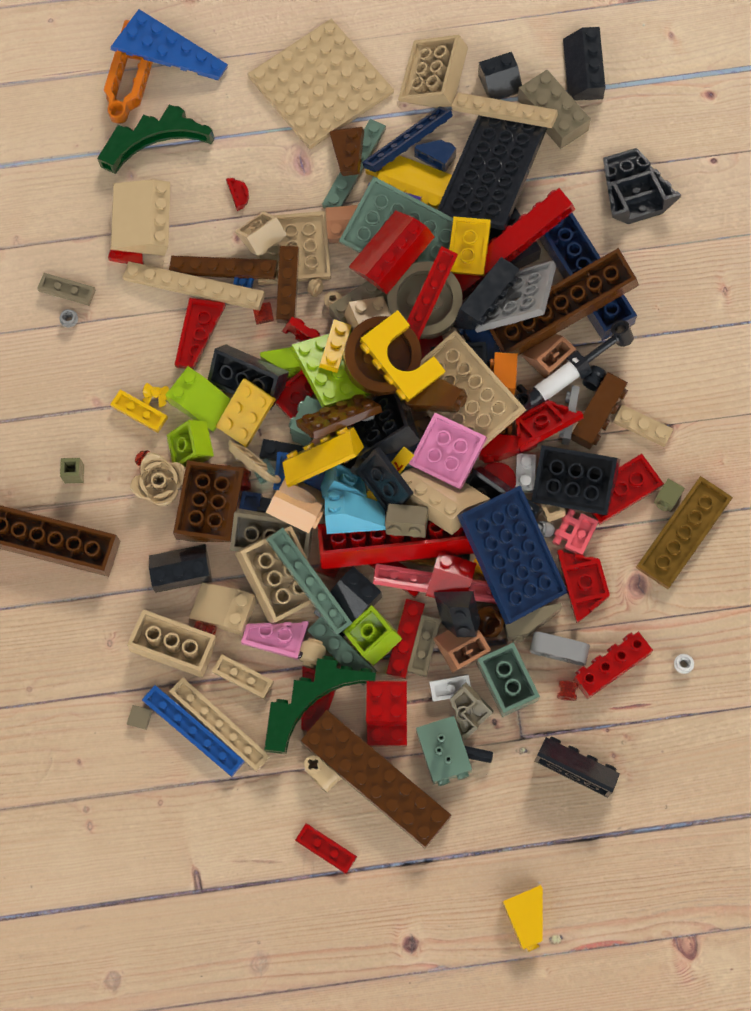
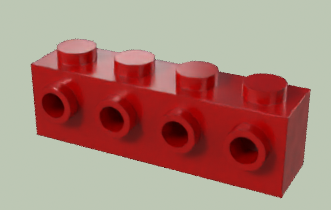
(613, 664)

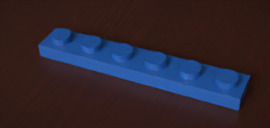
(193, 731)

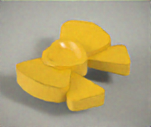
(149, 391)

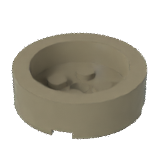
(406, 290)

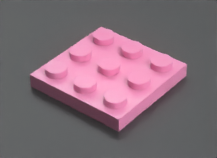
(448, 451)

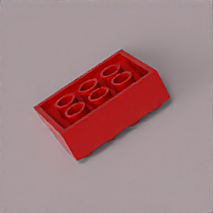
(392, 251)

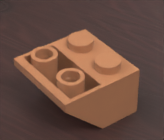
(549, 354)
(461, 650)

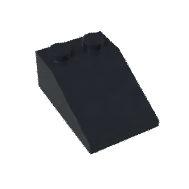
(354, 594)

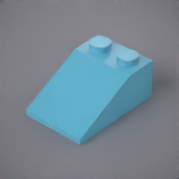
(352, 513)

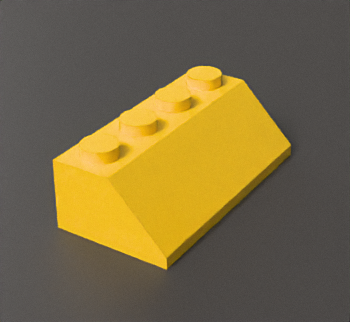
(321, 456)

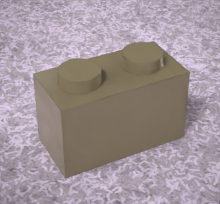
(406, 520)

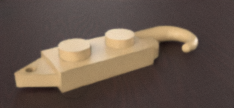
(251, 461)

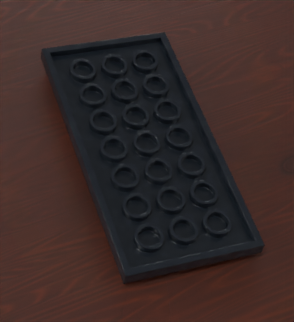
(492, 170)

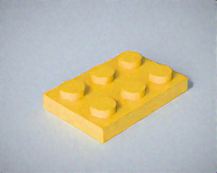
(470, 242)
(245, 412)

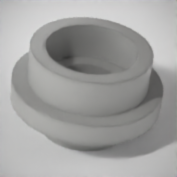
(66, 314)

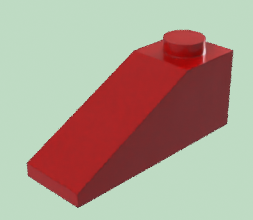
(501, 448)

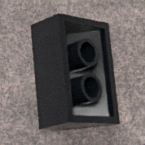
(179, 568)

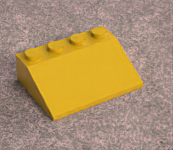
(416, 179)

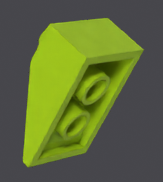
(198, 398)

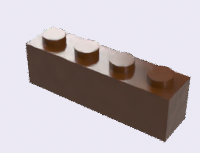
(287, 283)
(599, 410)

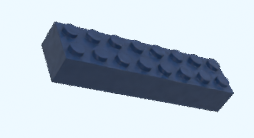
(573, 251)

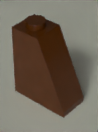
(438, 397)

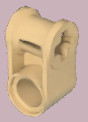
(324, 775)

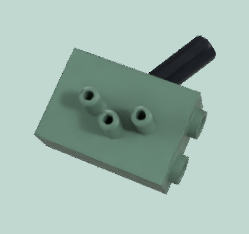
(446, 752)

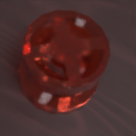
(567, 691)

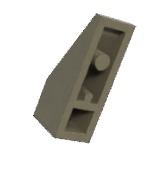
(530, 623)

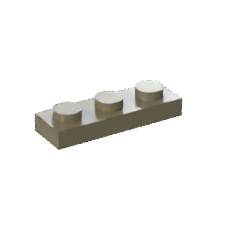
(66, 289)
(423, 645)

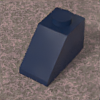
(436, 153)

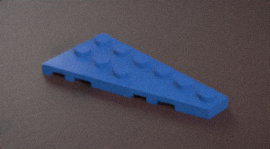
(164, 46)

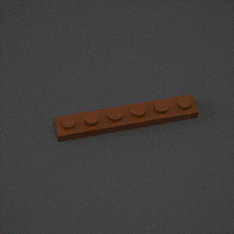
(224, 267)

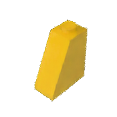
(526, 917)

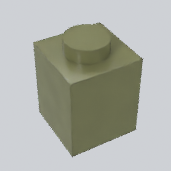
(72, 470)
(669, 495)

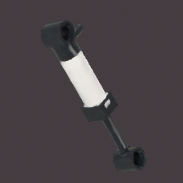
(575, 367)

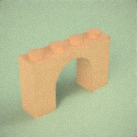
(298, 505)

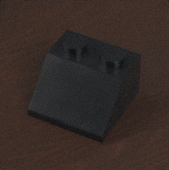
(500, 76)
(458, 612)

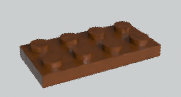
(338, 416)

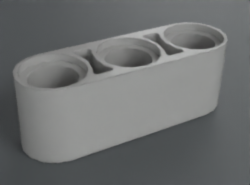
(559, 648)

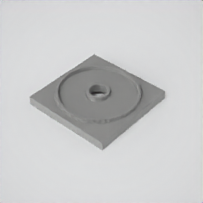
(533, 293)

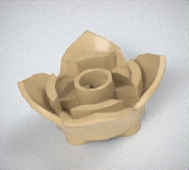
(152, 469)

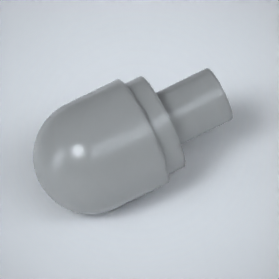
(547, 528)

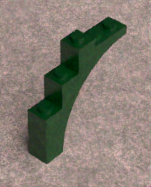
(172, 125)
(305, 693)

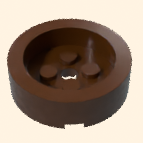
(402, 353)

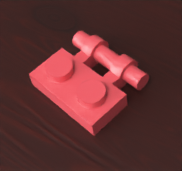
(581, 534)

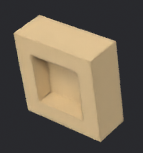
(552, 512)

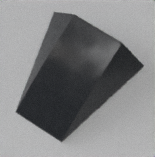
(636, 187)

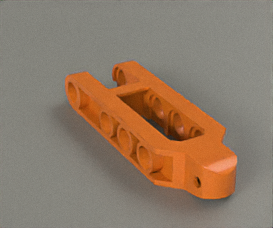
(118, 109)

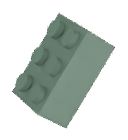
(508, 679)

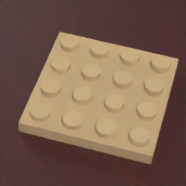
(311, 236)

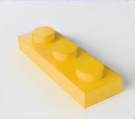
(335, 346)
(139, 411)

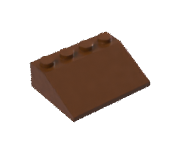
(208, 502)

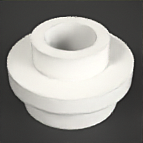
(686, 658)

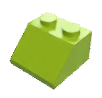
(190, 442)
(372, 635)

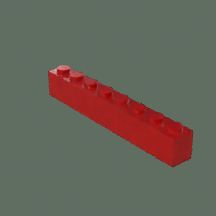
(521, 235)

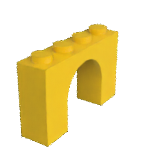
(407, 383)

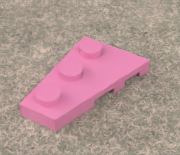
(280, 639)

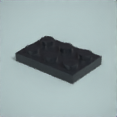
(384, 479)

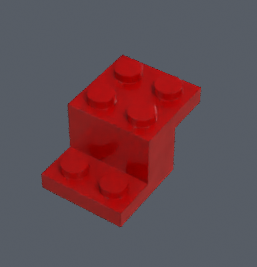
(386, 713)

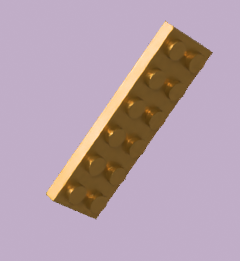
(684, 532)

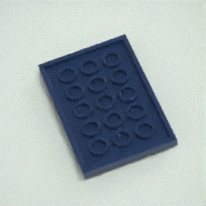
(512, 554)

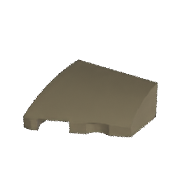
(469, 709)

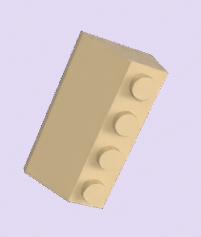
(172, 643)

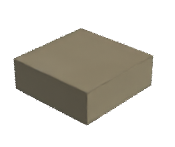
(139, 717)

